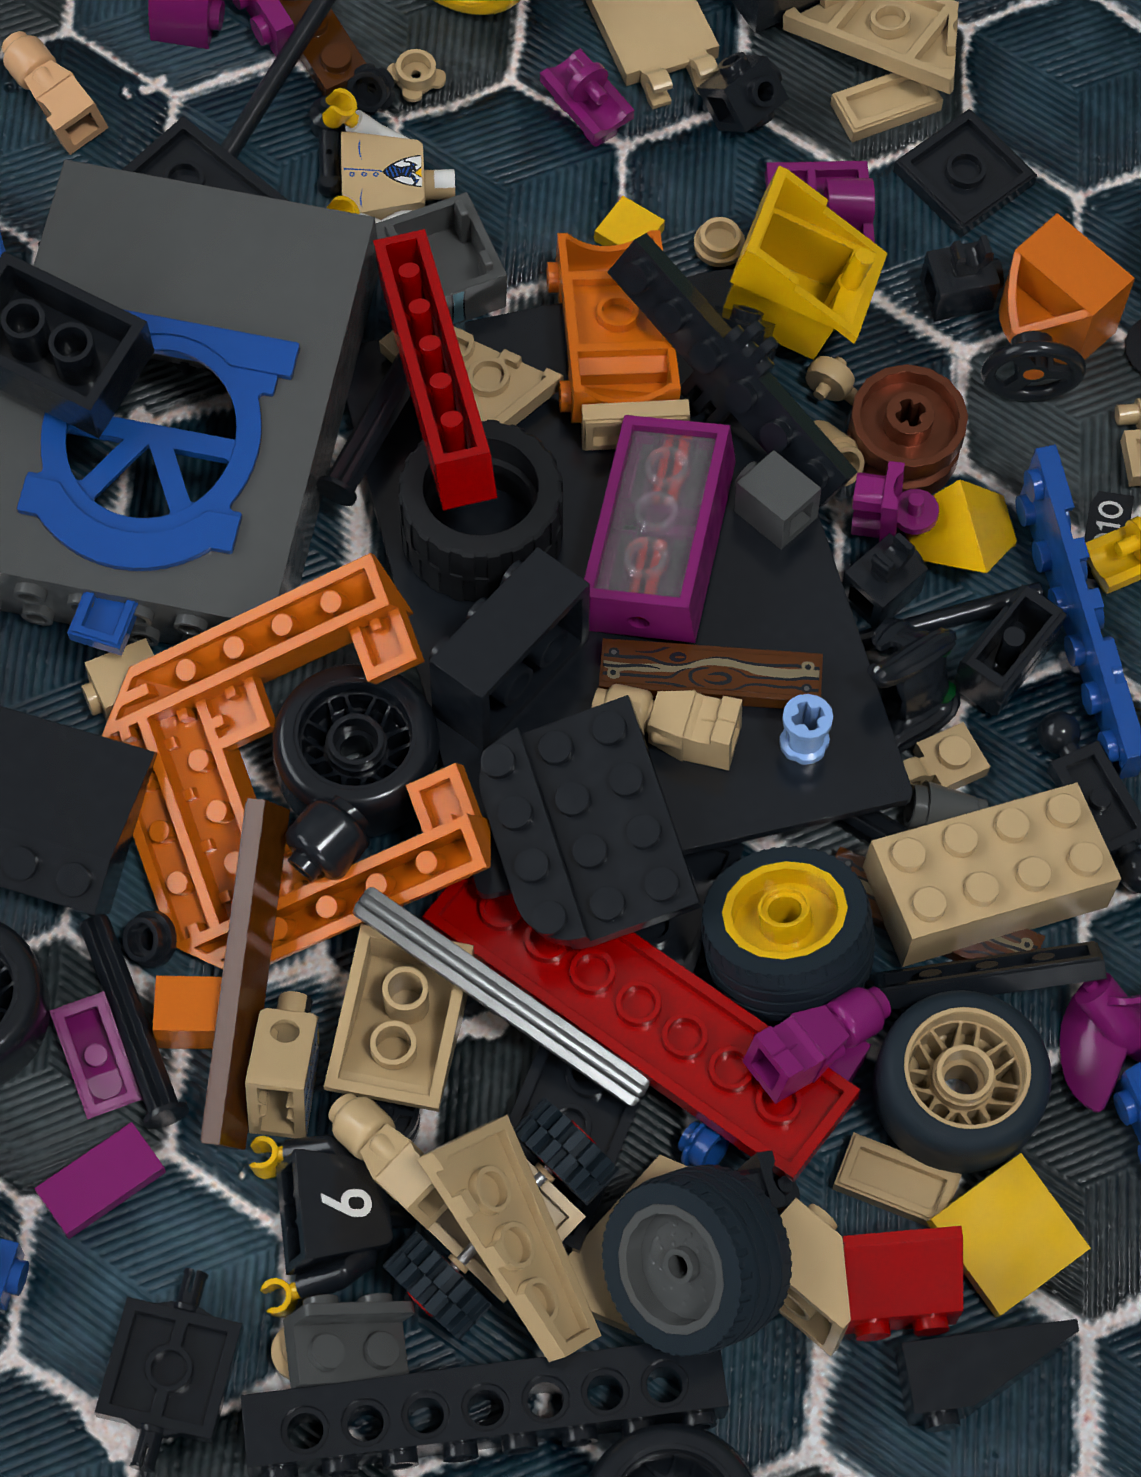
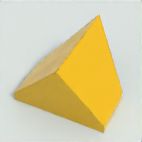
(970, 529)

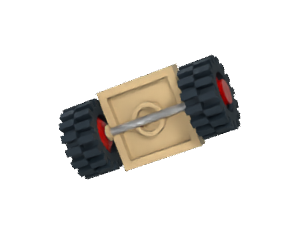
(438, 1283)

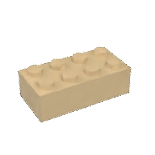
(990, 873)

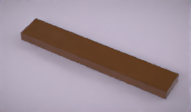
(245, 971)

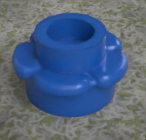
(701, 1145)

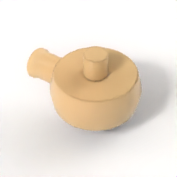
(831, 379)

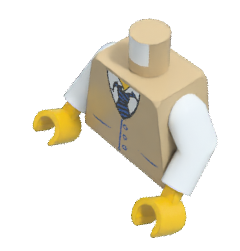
(380, 166)

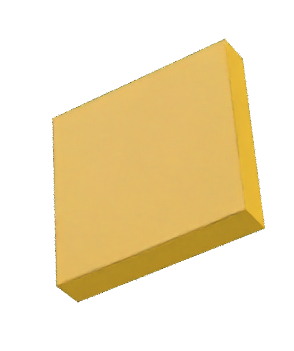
(1011, 1234)

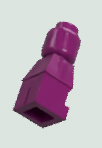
(813, 1039)

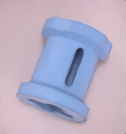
(806, 728)

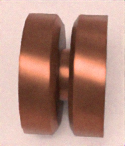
(910, 419)

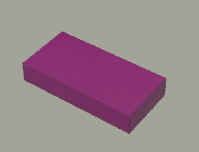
(100, 1180)

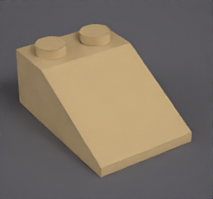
(395, 1027)

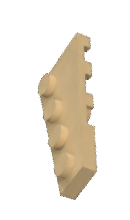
(509, 1225)

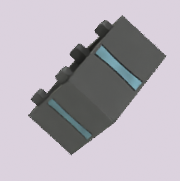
(462, 253)

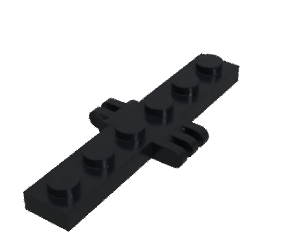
(728, 366)

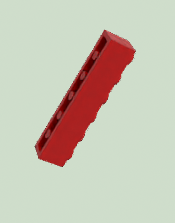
(435, 370)

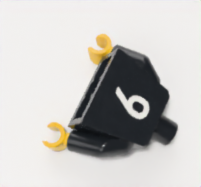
(329, 1214)

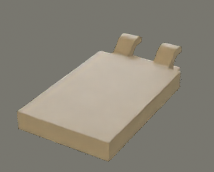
(657, 39)

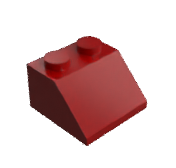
(904, 1281)

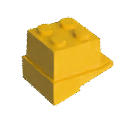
(805, 267)

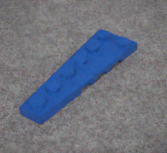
(1104, 691)

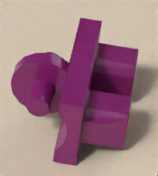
(588, 96)
(883, 505)

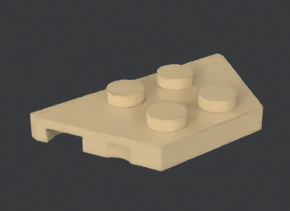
(896, 35)

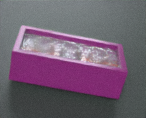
(659, 528)

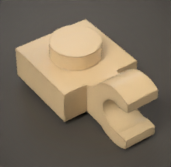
(947, 759)

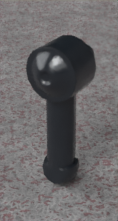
(329, 179)

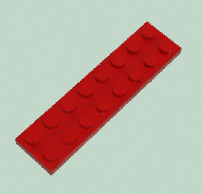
(656, 1021)

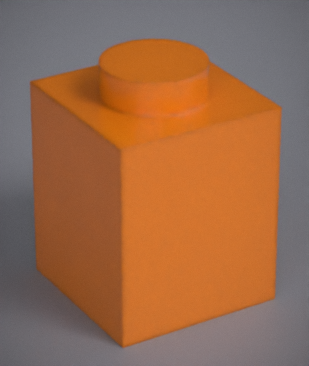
(185, 1011)

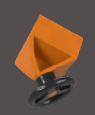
(1055, 307)

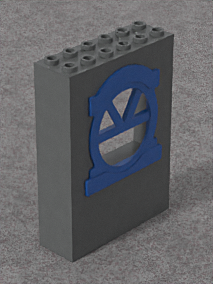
(232, 286)

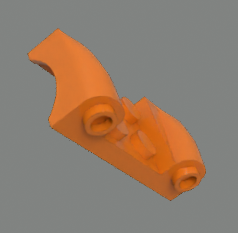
(609, 340)

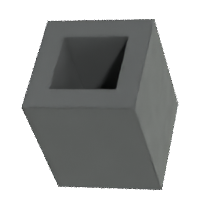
(776, 499)

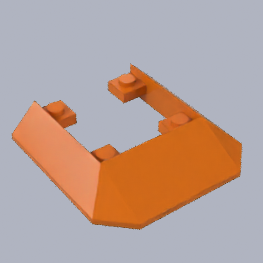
(210, 699)

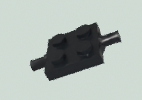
(169, 1370)

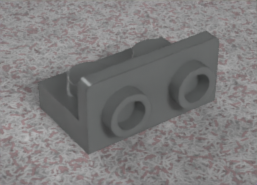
(346, 1339)

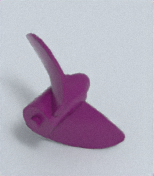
(1096, 1037)

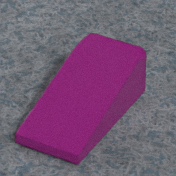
(95, 1055)

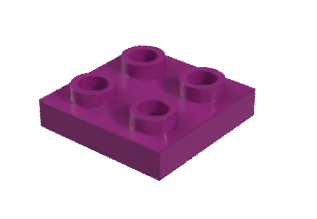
(843, 184)

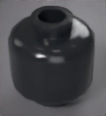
(327, 838)

